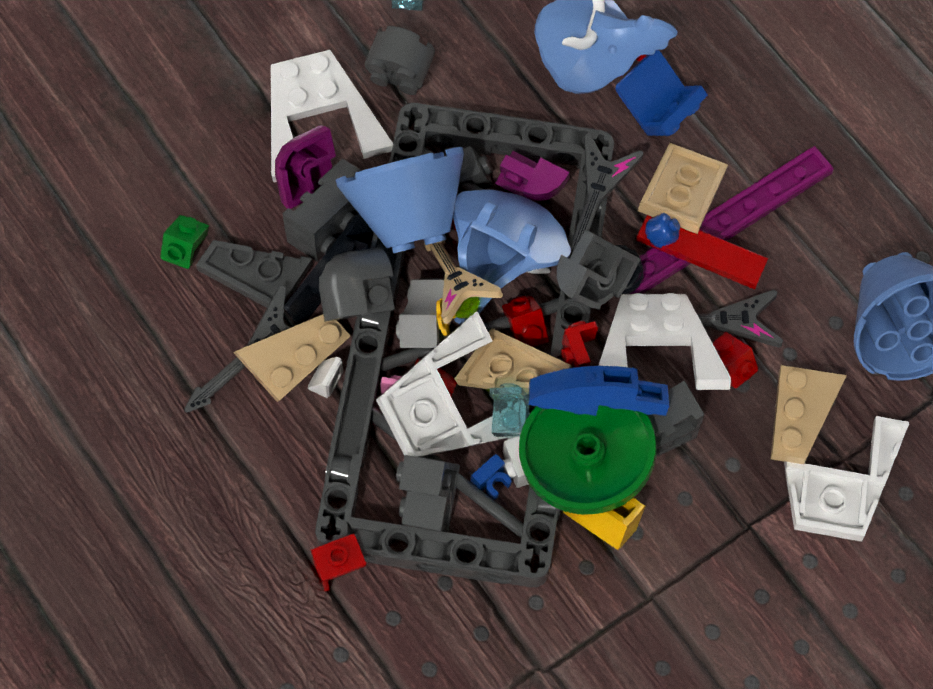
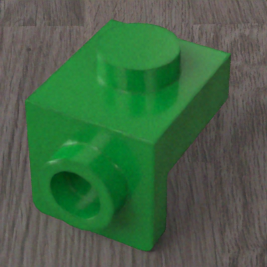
(182, 240)

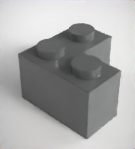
(429, 492)

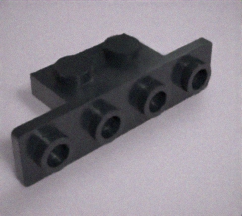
(307, 296)

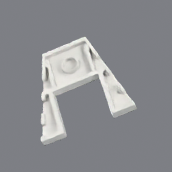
(317, 86)
(664, 322)
(421, 406)
(840, 500)

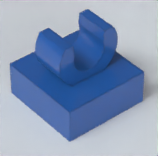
(489, 474)

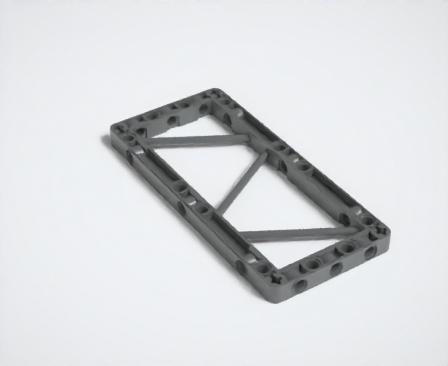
(433, 549)

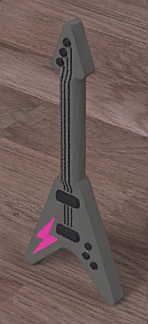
(601, 179)
(742, 321)
(269, 325)

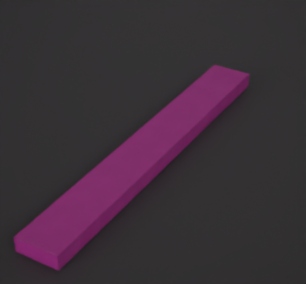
(743, 210)

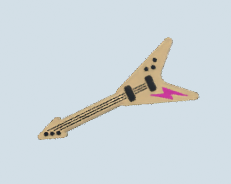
(459, 283)

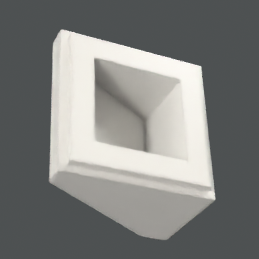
(326, 377)

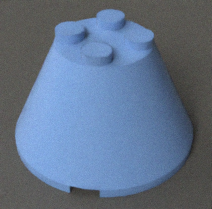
(407, 198)
(896, 318)

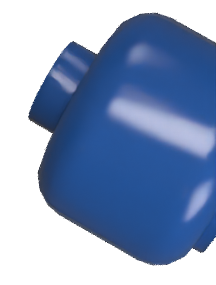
(662, 230)

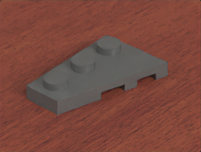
(252, 271)

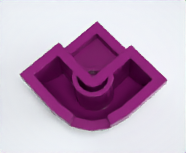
(303, 163)
(531, 179)

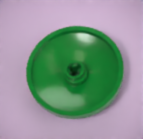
(561, 473)

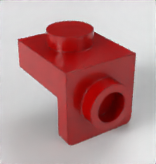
(526, 321)
(573, 343)
(737, 358)

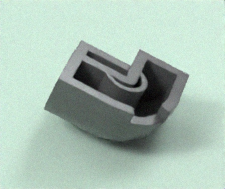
(595, 271)
(356, 284)

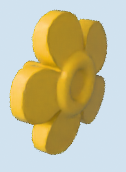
(442, 326)

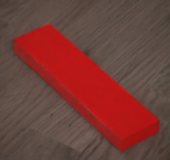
(713, 255)

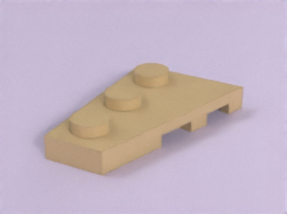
(292, 354)
(506, 362)
(801, 410)

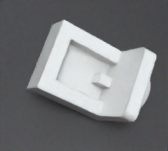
(512, 461)

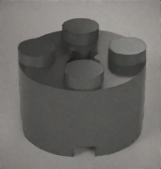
(399, 59)

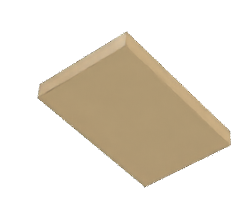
(683, 187)

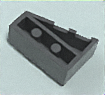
(321, 215)
(681, 421)

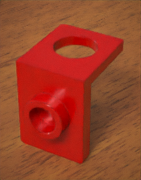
(337, 559)

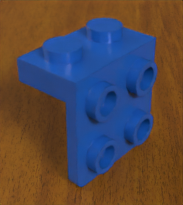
(658, 96)

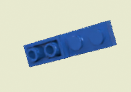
(587, 387)

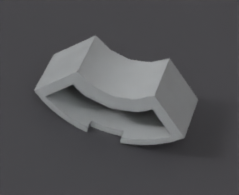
(418, 322)

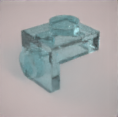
(509, 410)

